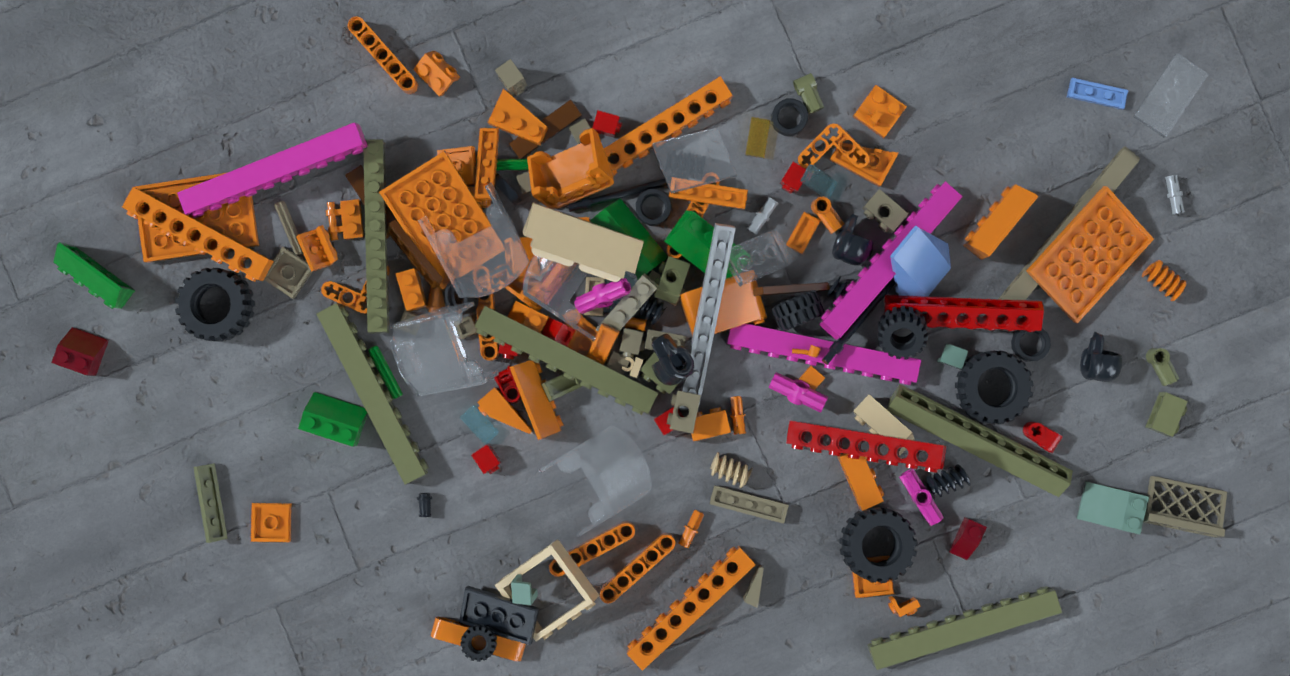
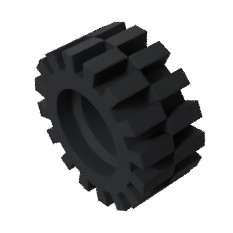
(471, 652)

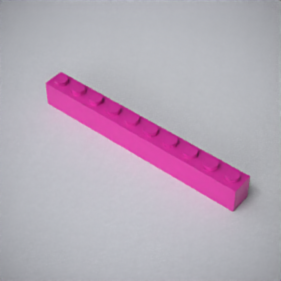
(273, 169)
(880, 272)
(850, 358)

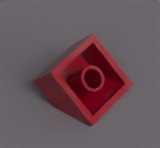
(80, 352)

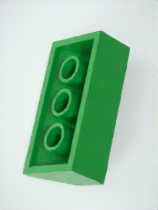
(621, 219)
(693, 240)
(92, 275)

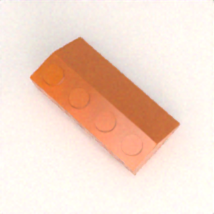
(999, 221)
(537, 405)

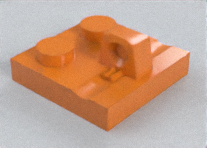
(879, 111)

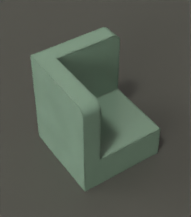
(953, 356)
(522, 591)

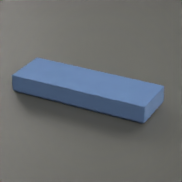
(1097, 93)

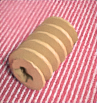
(729, 470)

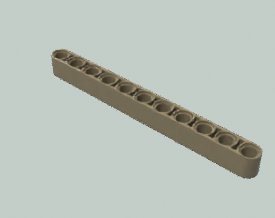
(1111, 177)

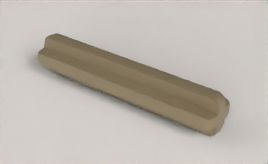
(289, 226)

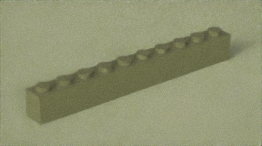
(376, 237)
(566, 360)
(372, 393)
(979, 440)
(964, 628)

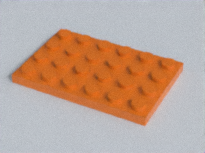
(442, 197)
(233, 220)
(1090, 254)

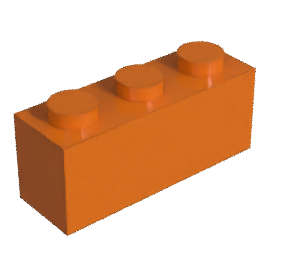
(861, 481)

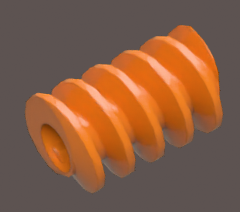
(1166, 279)

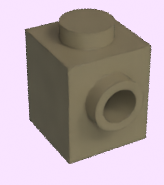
(632, 343)

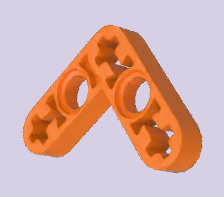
(837, 141)
(358, 298)

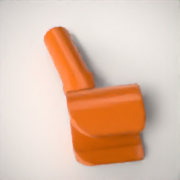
(813, 351)

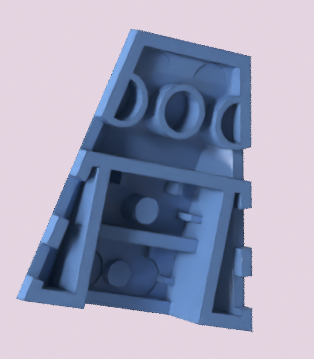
(920, 263)

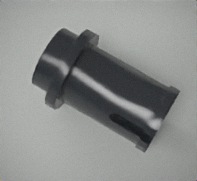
(424, 504)

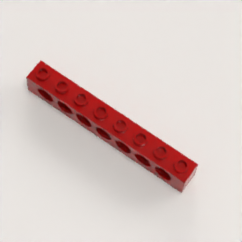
(973, 308)
(935, 452)

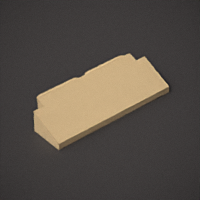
(572, 240)

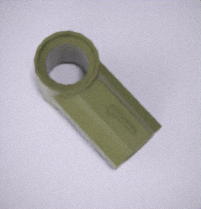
(807, 89)
(1163, 367)

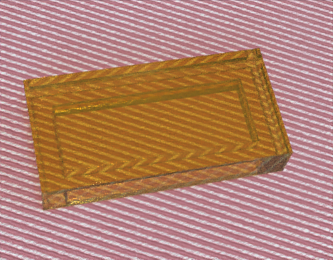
(757, 137)

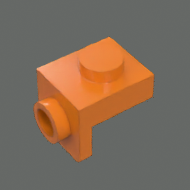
(906, 608)

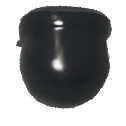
(850, 247)
(674, 361)
(1100, 363)

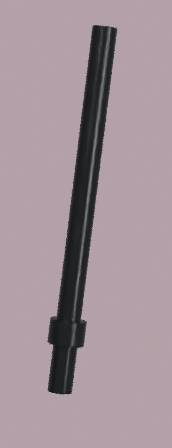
(587, 203)
(838, 345)

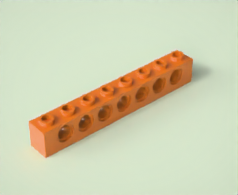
(716, 88)
(138, 200)
(642, 657)

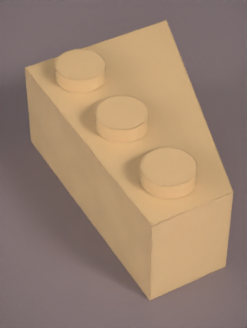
(881, 421)

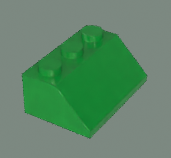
(333, 419)

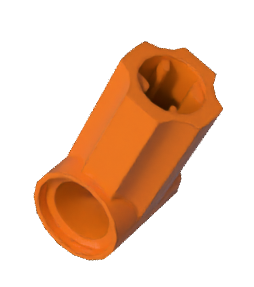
(828, 216)

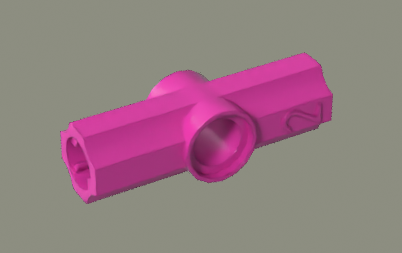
(602, 295)
(798, 392)
(914, 487)

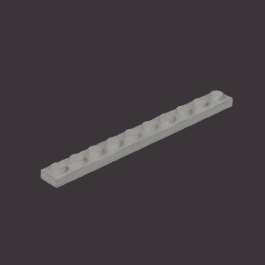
(709, 307)

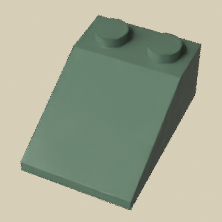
(1112, 507)

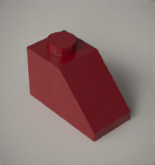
(967, 538)

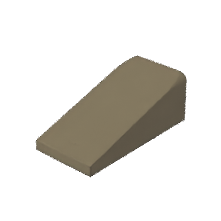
(753, 591)

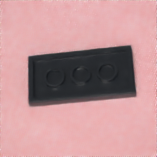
(500, 614)

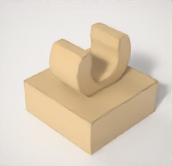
(635, 366)

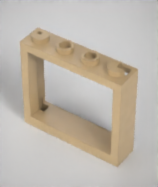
(573, 573)

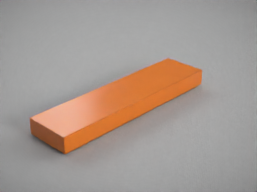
(486, 162)
(714, 195)

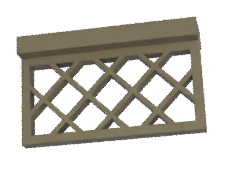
(1186, 524)

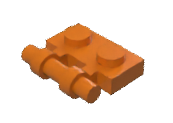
(351, 220)

